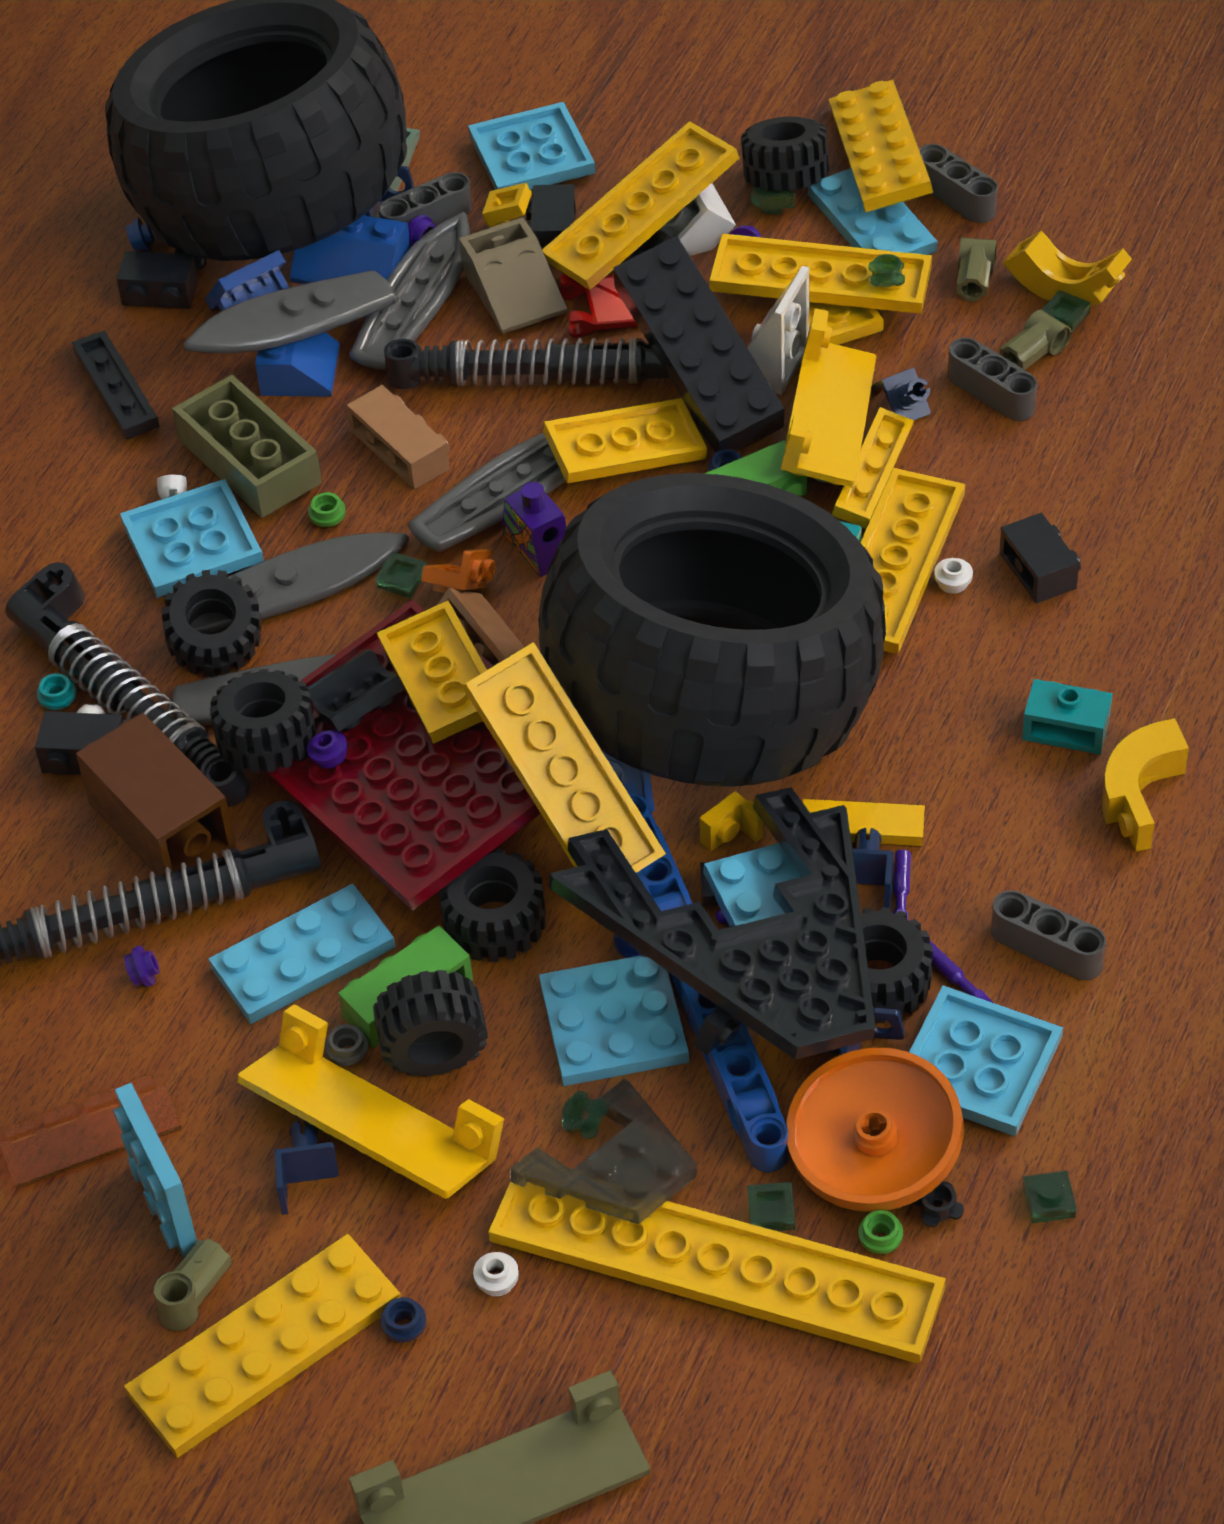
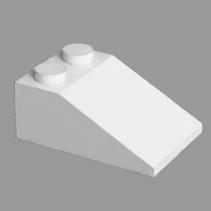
(781, 337)

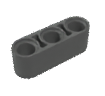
(960, 184)
(436, 199)
(992, 379)
(1048, 935)

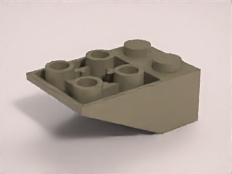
(511, 275)

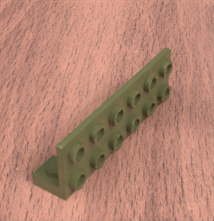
(518, 1475)

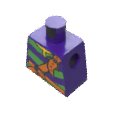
(529, 519)

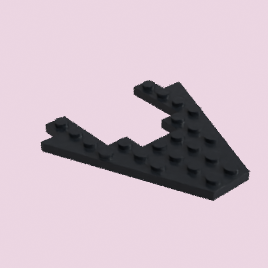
(785, 976)

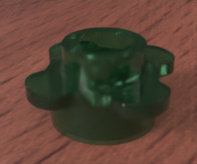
(886, 271)
(575, 1109)

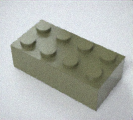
(247, 445)

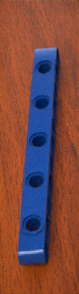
(747, 1097)

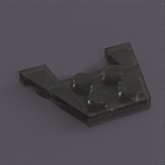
(626, 1174)

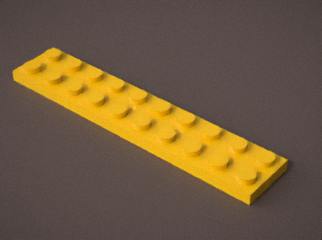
(733, 1268)

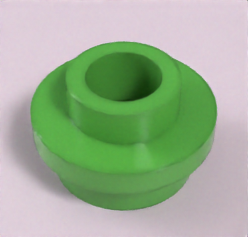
(326, 510)
(880, 1222)

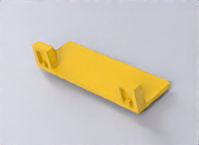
(828, 408)
(367, 1116)

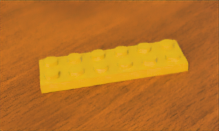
(880, 145)
(640, 205)
(835, 273)
(907, 541)
(558, 756)
(261, 1345)

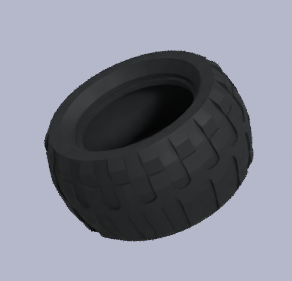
(256, 127)
(713, 628)

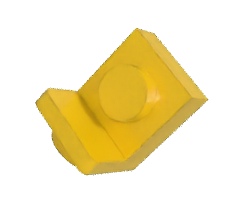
(506, 204)
(727, 818)

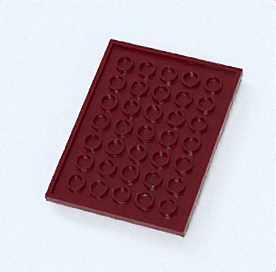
(398, 800)

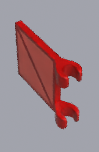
(604, 304)

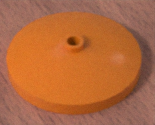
(875, 1129)

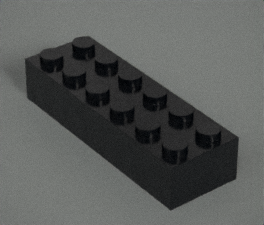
(698, 347)

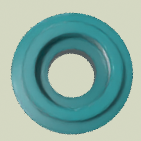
(56, 691)

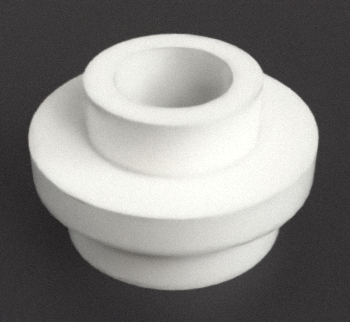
(953, 575)
(500, 1283)

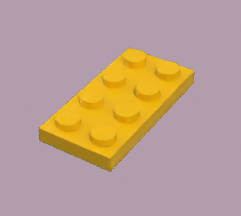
(624, 440)
(433, 664)

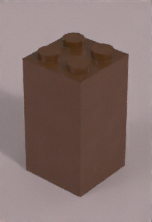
(155, 797)

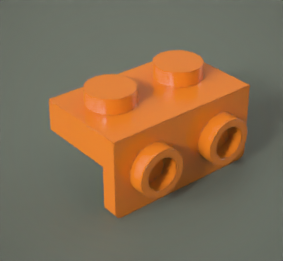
(474, 572)

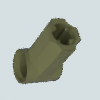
(974, 264)
(1040, 336)
(190, 1284)

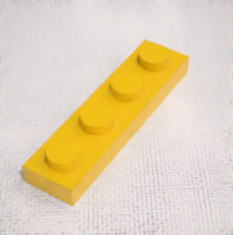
(875, 465)

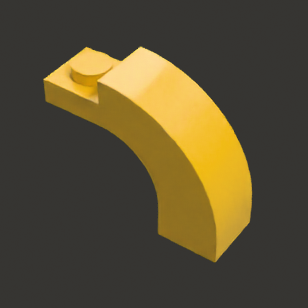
(1047, 270)
(1138, 760)

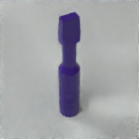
(902, 874)
(954, 973)

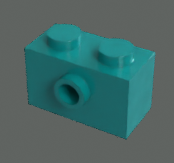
(1067, 716)

